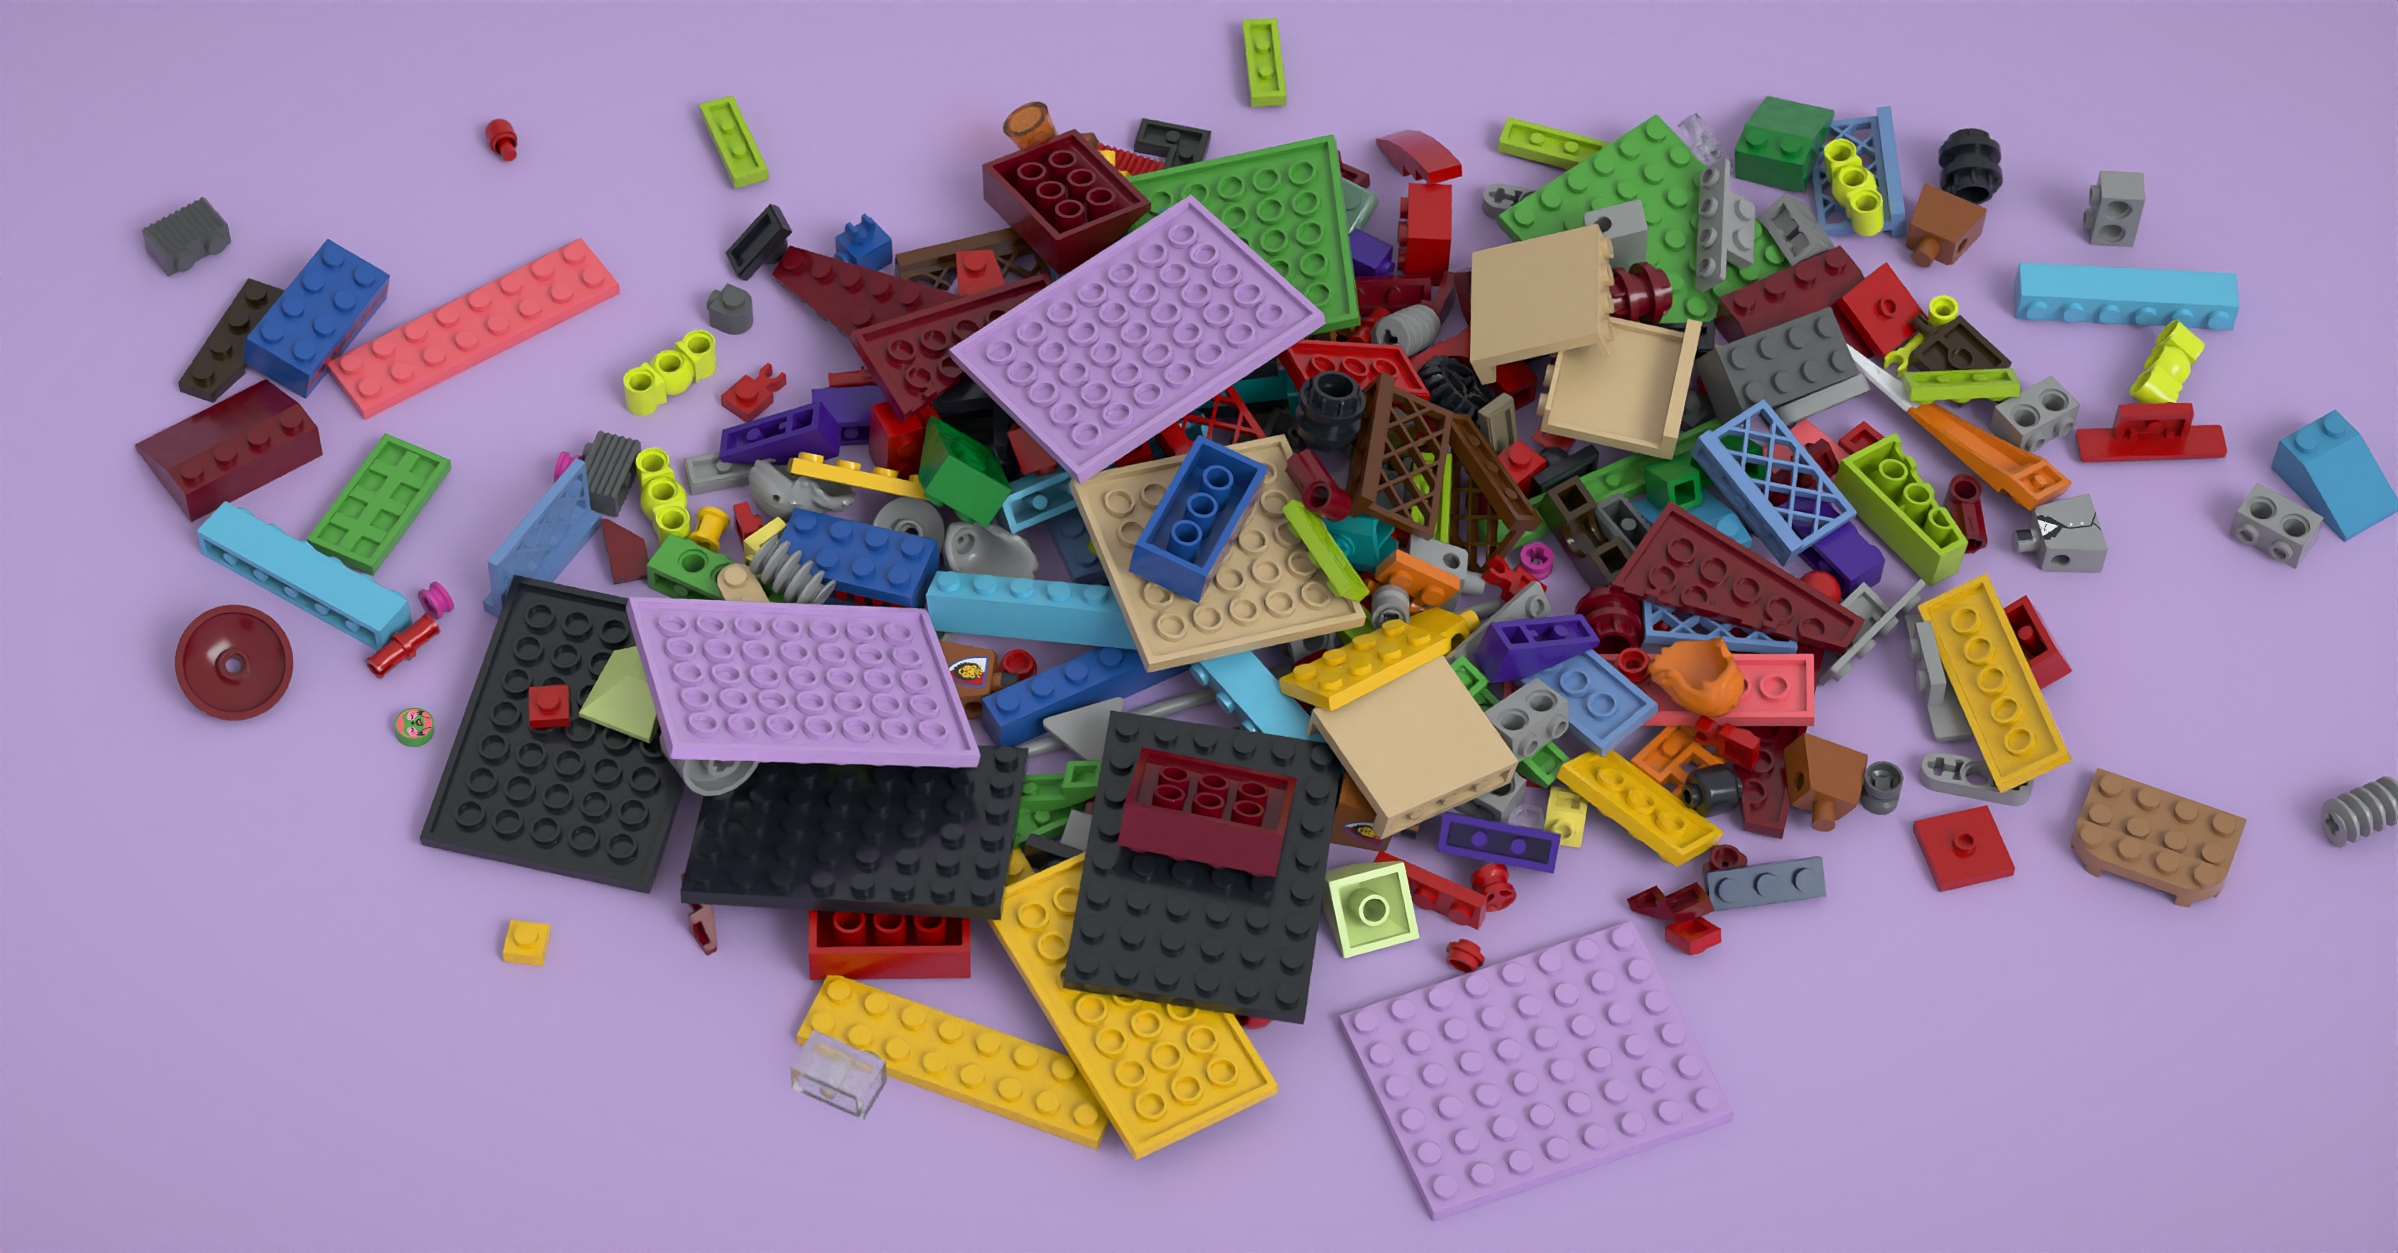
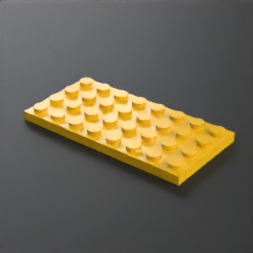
(1148, 1063)

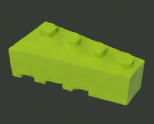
(1902, 509)

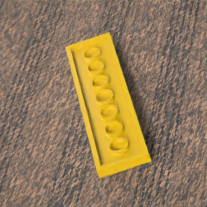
(960, 1059)

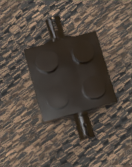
(1954, 348)

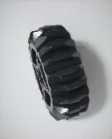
(1455, 387)

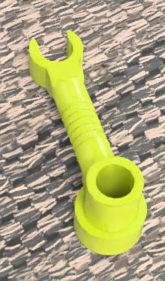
(1941, 312)

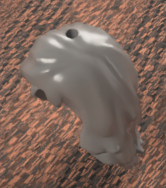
(780, 492)
(987, 551)

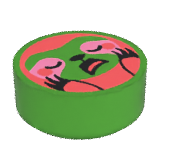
(414, 727)

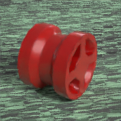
(1493, 882)

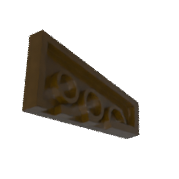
(222, 355)

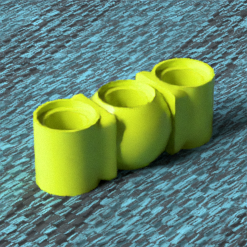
(1854, 187)
(2167, 365)
(670, 372)
(662, 496)

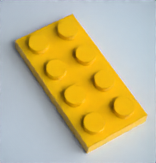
(849, 474)
(1363, 665)
(1640, 806)

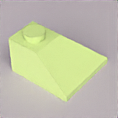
(623, 697)
(1369, 906)

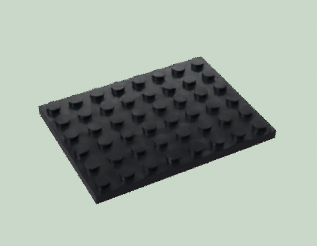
(554, 796)
(862, 838)
(1198, 930)

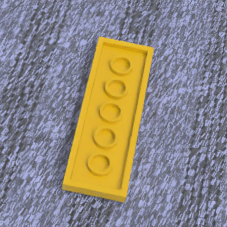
(1994, 683)

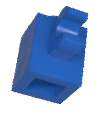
(864, 245)

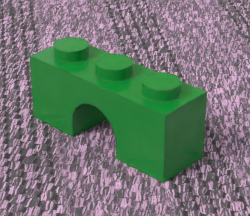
(1683, 478)

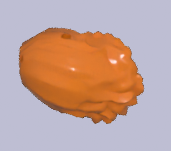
(1699, 676)

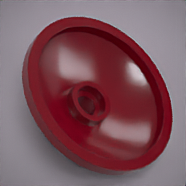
(240, 635)

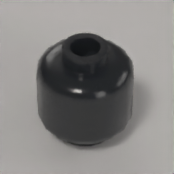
(1712, 790)

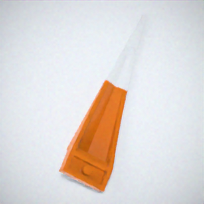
(1999, 463)

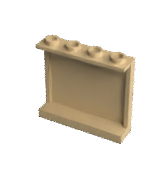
(1540, 298)
(1626, 398)
(1416, 746)

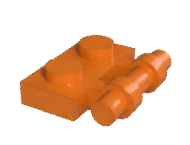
(1418, 578)
(1670, 753)

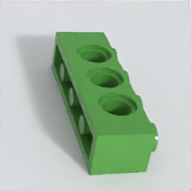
(691, 572)

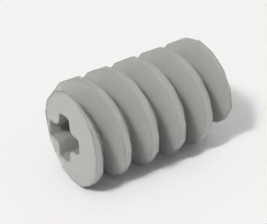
(1410, 328)
(789, 574)
(2361, 811)

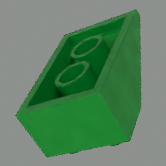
(1782, 143)
(961, 474)

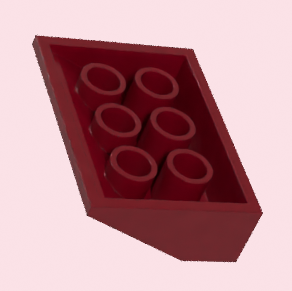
(1063, 199)
(1791, 295)
(231, 448)
(1207, 812)

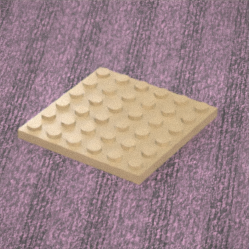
(1259, 595)

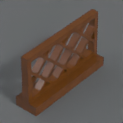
(941, 258)
(1369, 451)
(1492, 479)

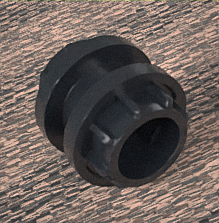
(1970, 165)
(1329, 411)

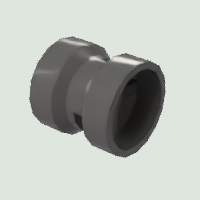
(1881, 787)

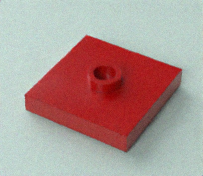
(1881, 310)
(1963, 848)

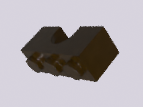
(1571, 518)

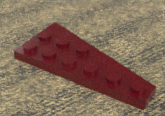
(852, 294)
(912, 352)
(1715, 577)
(1765, 789)

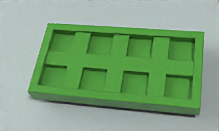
(379, 504)

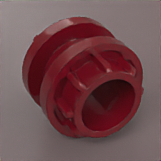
(1641, 293)
(1613, 619)

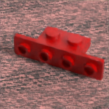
(2151, 433)

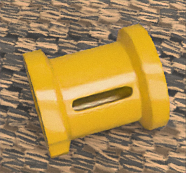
(709, 528)

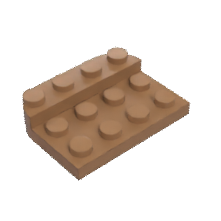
(2156, 838)

